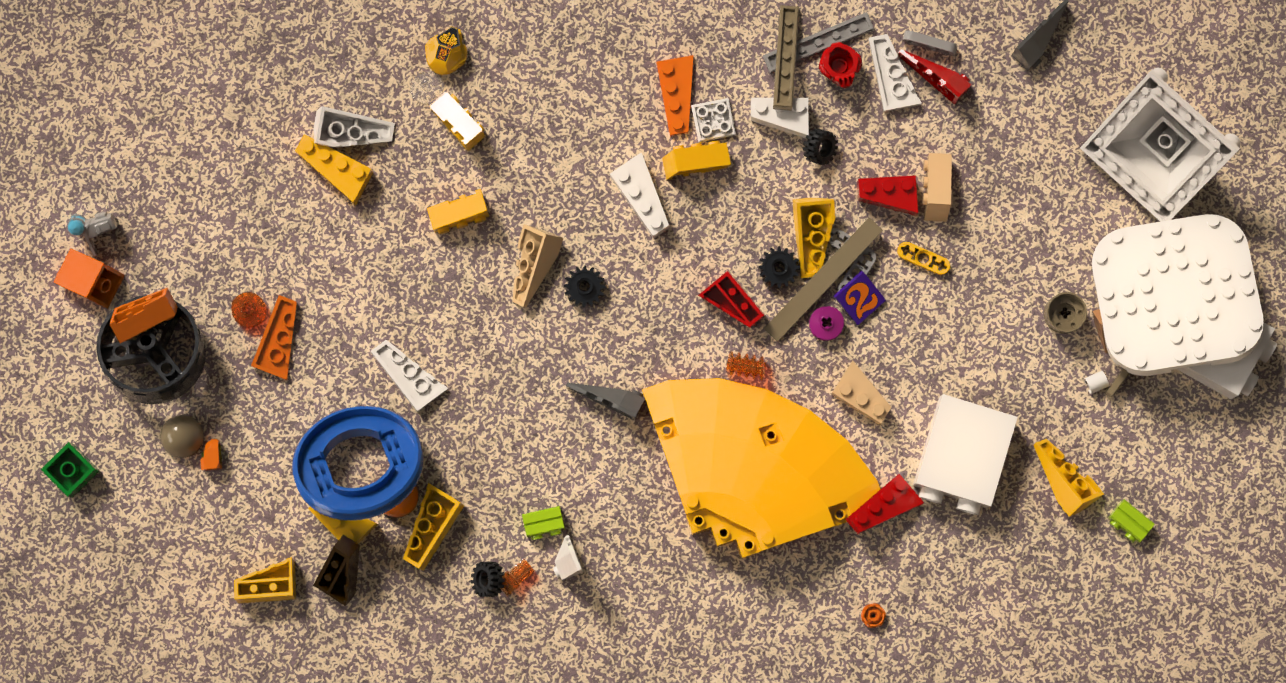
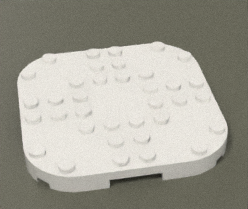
(1177, 294)

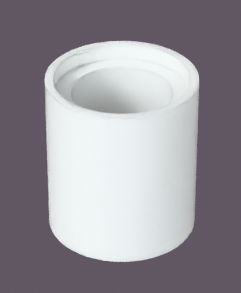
(1096, 382)

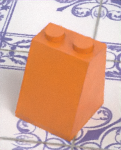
(89, 278)

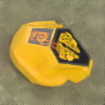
(446, 52)

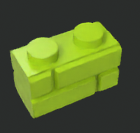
(1130, 521)
(543, 522)

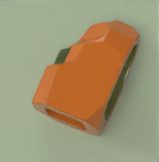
(211, 456)

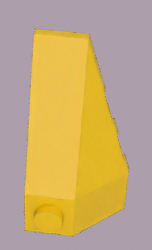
(812, 229)

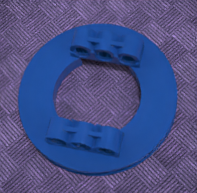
(400, 447)

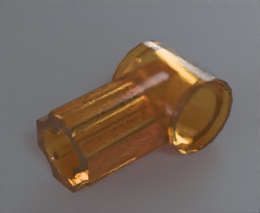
(516, 576)

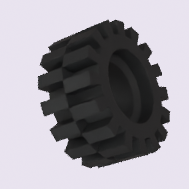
(827, 150)
(487, 579)

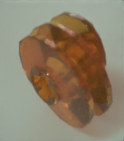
(256, 315)

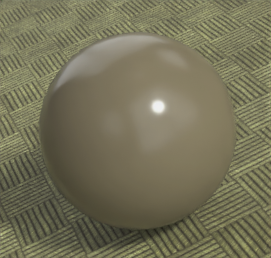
(182, 436)

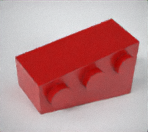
(893, 193)
(733, 299)

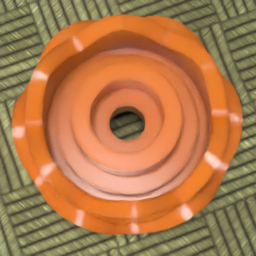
(871, 609)

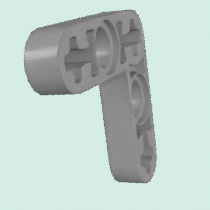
(869, 264)

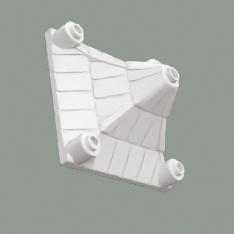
(1159, 147)

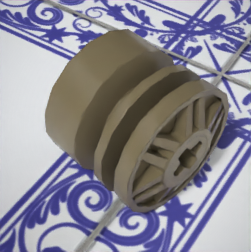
(1073, 304)

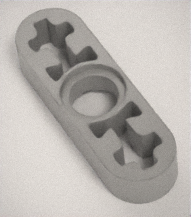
(927, 41)

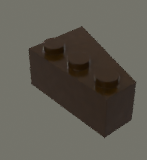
(340, 571)

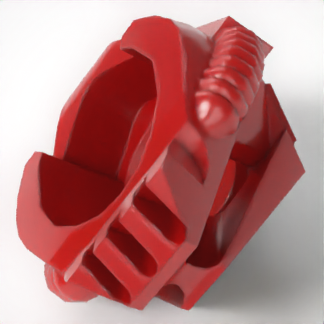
(840, 64)

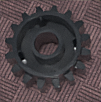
(783, 258)
(589, 296)

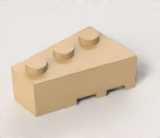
(938, 186)
(861, 395)

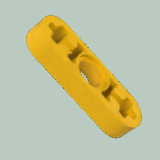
(934, 269)

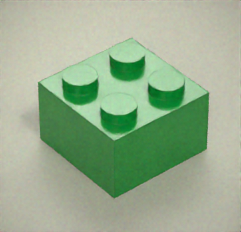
(70, 470)

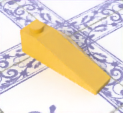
(1069, 487)

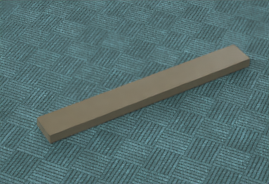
(823, 279)

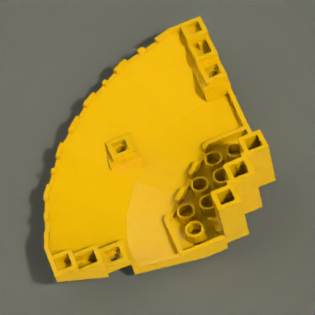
(743, 479)

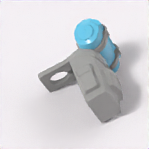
(91, 227)

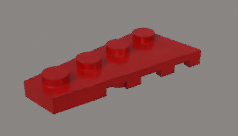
(890, 501)

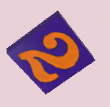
(859, 298)

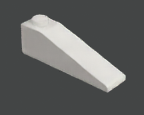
(343, 129)
(567, 561)

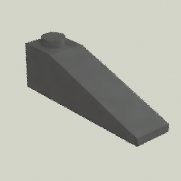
(1034, 45)
(619, 400)

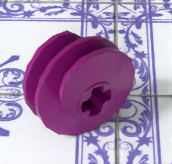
(826, 313)

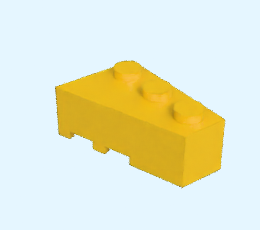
(458, 212)
(353, 529)

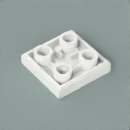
(713, 120)

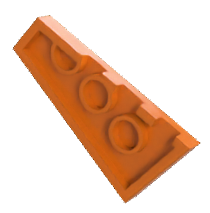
(676, 84)
(276, 342)

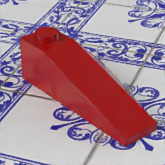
(945, 80)

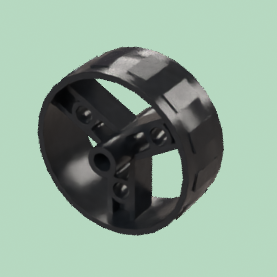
(154, 353)

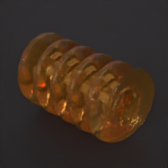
(745, 365)

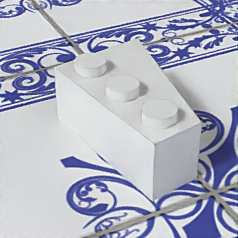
(791, 122)

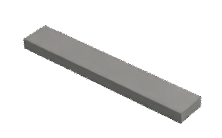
(822, 40)

